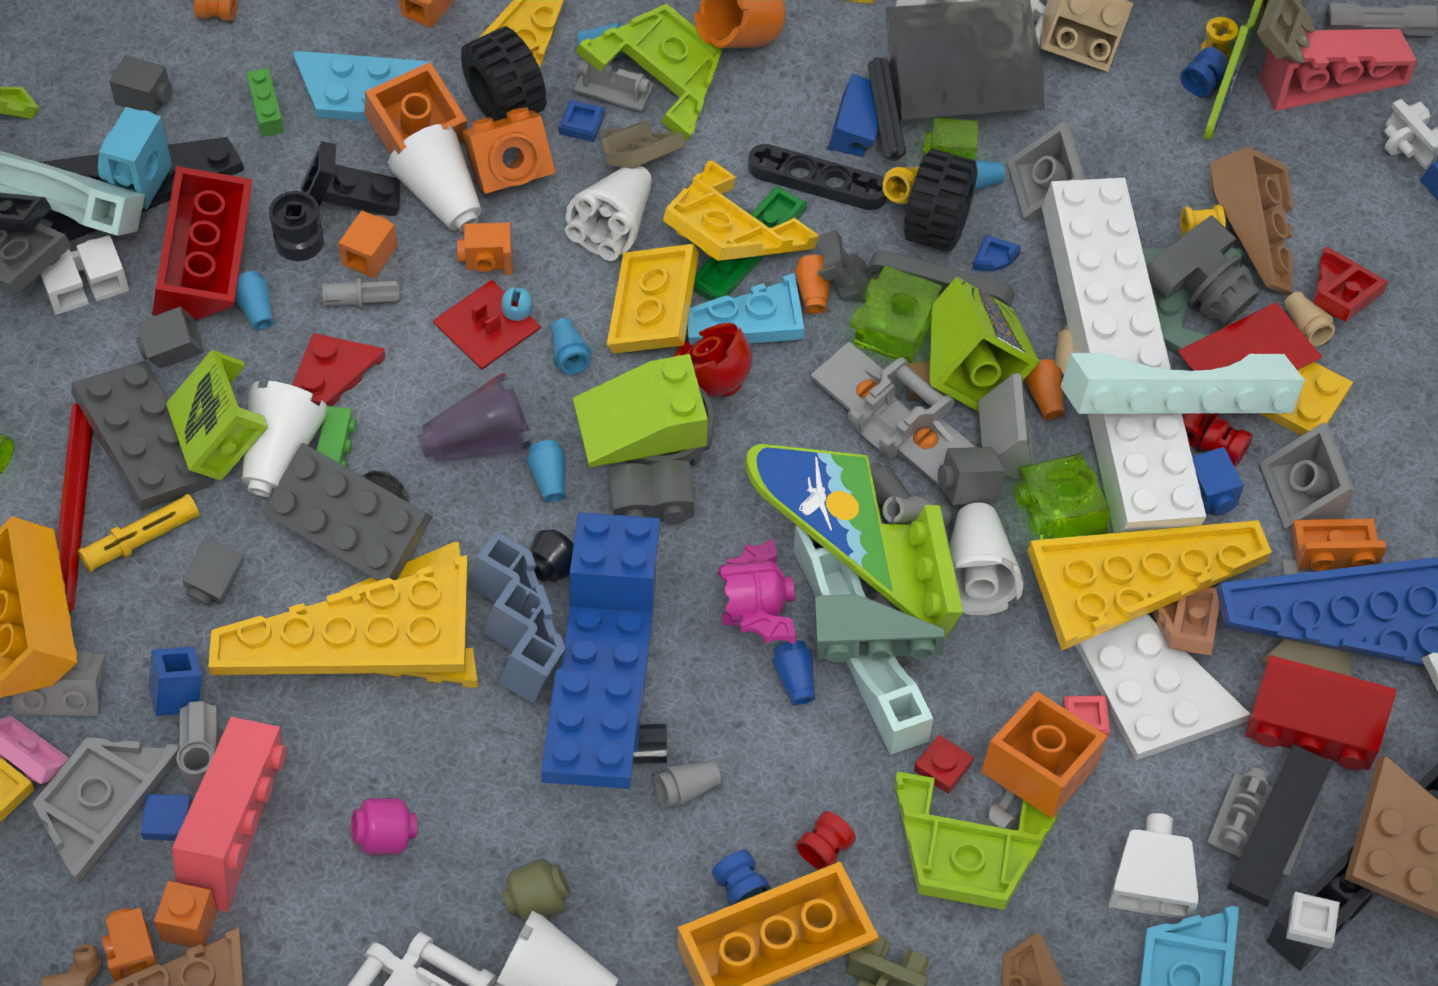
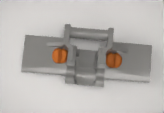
(881, 419)

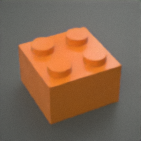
(412, 104)
(1044, 754)

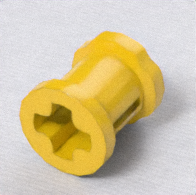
(1214, 35)
(1191, 218)

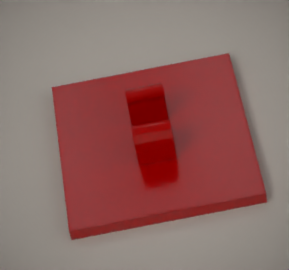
(481, 328)

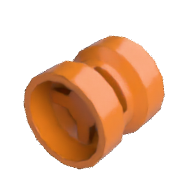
(224, 9)

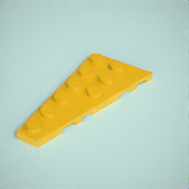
(1118, 577)
(372, 628)

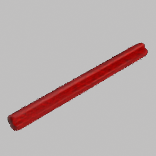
(73, 500)

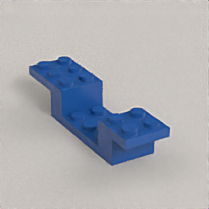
(606, 653)

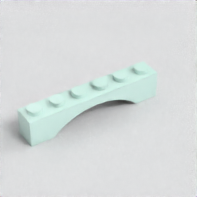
(74, 195)
(1118, 386)
(884, 685)

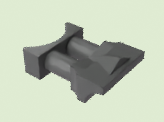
(845, 269)

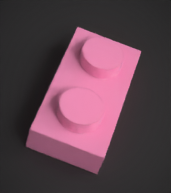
(29, 751)

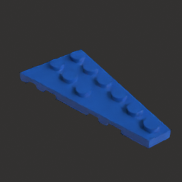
(1360, 610)

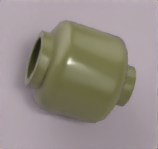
(536, 888)

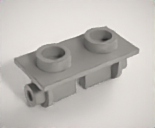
(614, 87)

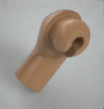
(82, 971)

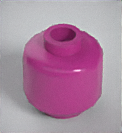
(383, 826)

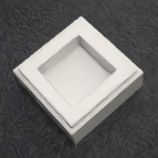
(1312, 920)

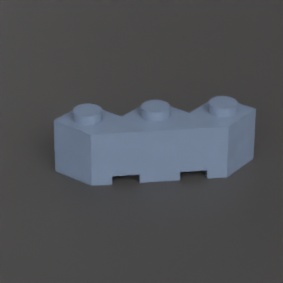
(519, 616)

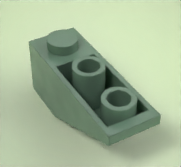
(864, 628)

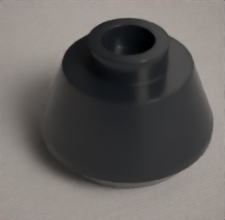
(552, 555)

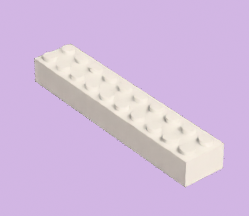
(1113, 311)

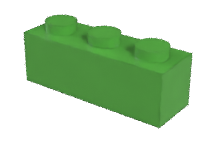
(265, 102)
(336, 434)

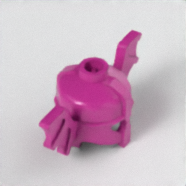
(758, 593)

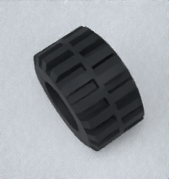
(503, 74)
(940, 199)

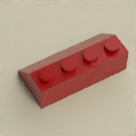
(202, 243)

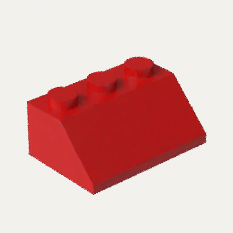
(1320, 712)

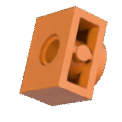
(491, 138)

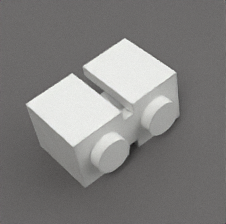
(102, 270)

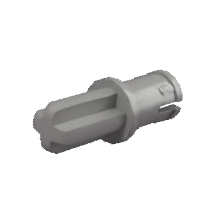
(359, 292)

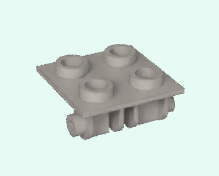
(1241, 812)

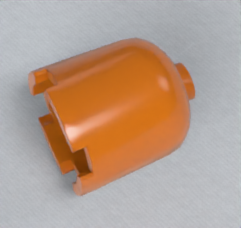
(740, 22)

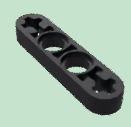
(820, 171)

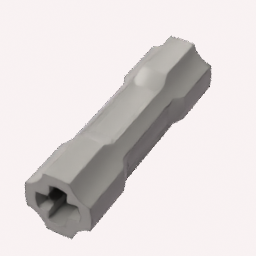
(1409, 18)

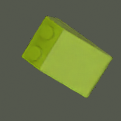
(643, 413)

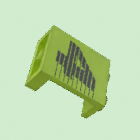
(208, 419)

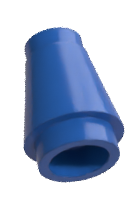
(795, 671)

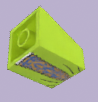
(975, 344)

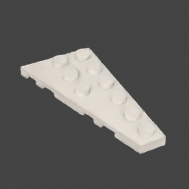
(1156, 691)

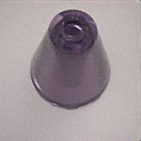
(477, 425)

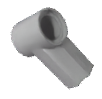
(197, 741)

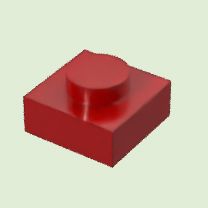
(944, 763)

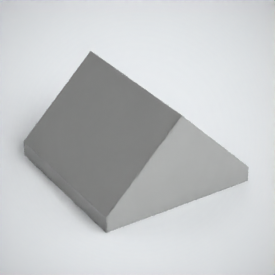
(1043, 161)
(1007, 425)
(1308, 478)

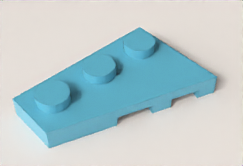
(762, 314)

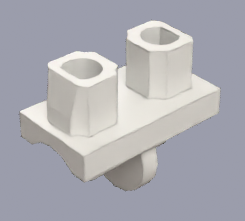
(1410, 134)

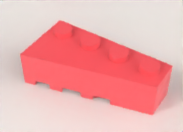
(1338, 66)
(228, 809)

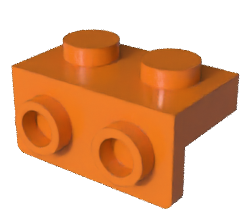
(1336, 543)

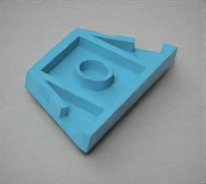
(340, 80)
(1191, 951)

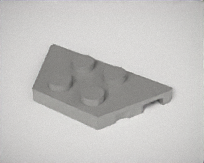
(98, 796)

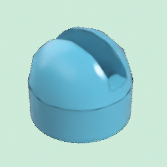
(524, 306)

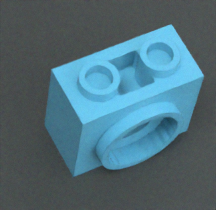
(136, 154)

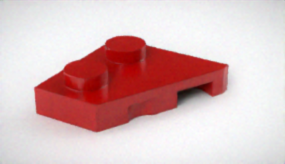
(1345, 286)
(334, 367)

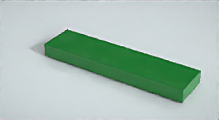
(723, 277)

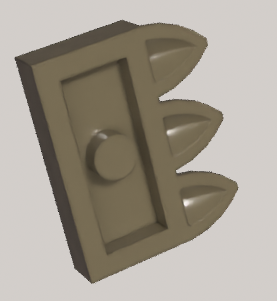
(1285, 28)

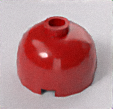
(720, 359)

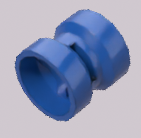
(1204, 73)
(739, 877)

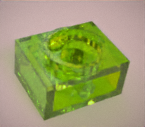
(880, 321)
(1062, 498)

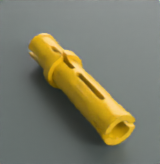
(96, 553)

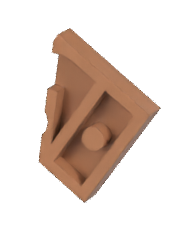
(1190, 622)

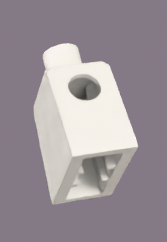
(1156, 872)

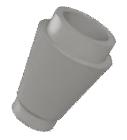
(685, 782)

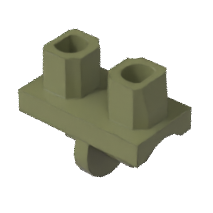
(873, 969)

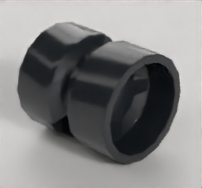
(296, 225)

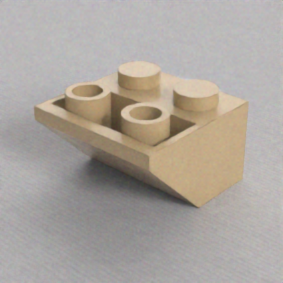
(1085, 29)

